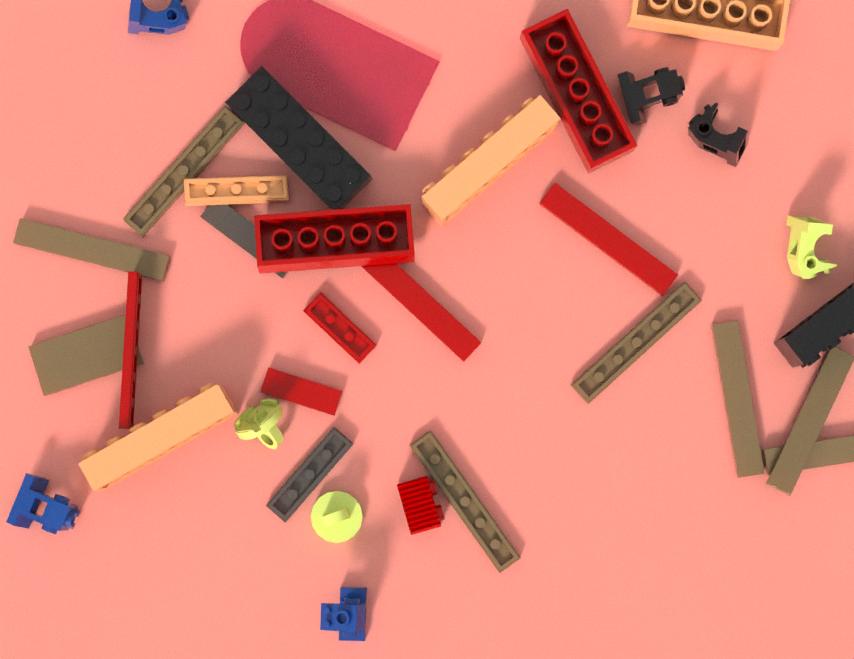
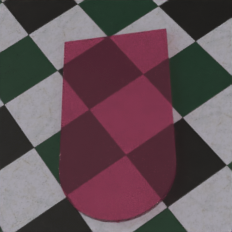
(338, 67)

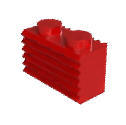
(419, 504)

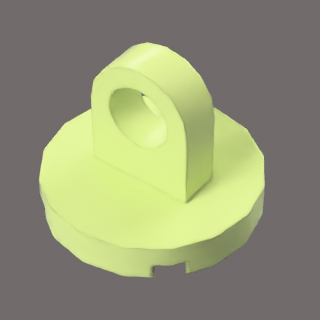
(261, 423)
(336, 516)

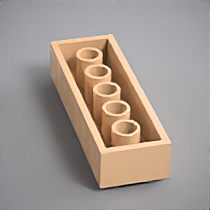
(727, 21)
(490, 161)
(158, 438)

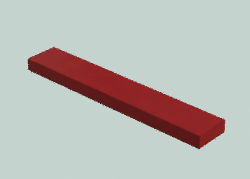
(608, 239)
(425, 308)
(130, 350)

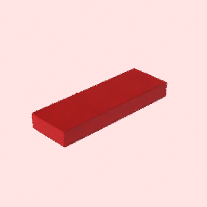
(340, 328)
(301, 391)

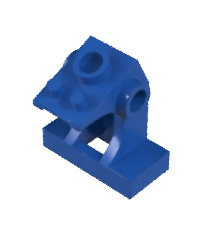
(149, 21)
(58, 514)
(348, 615)

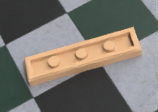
(236, 190)

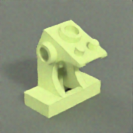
(801, 246)

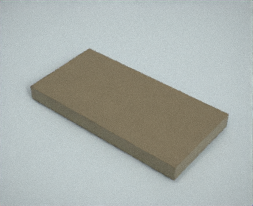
(80, 356)

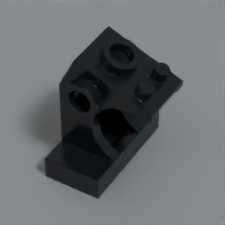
(669, 86)
(707, 138)

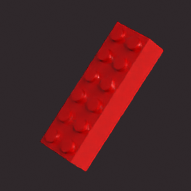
(578, 91)
(334, 238)

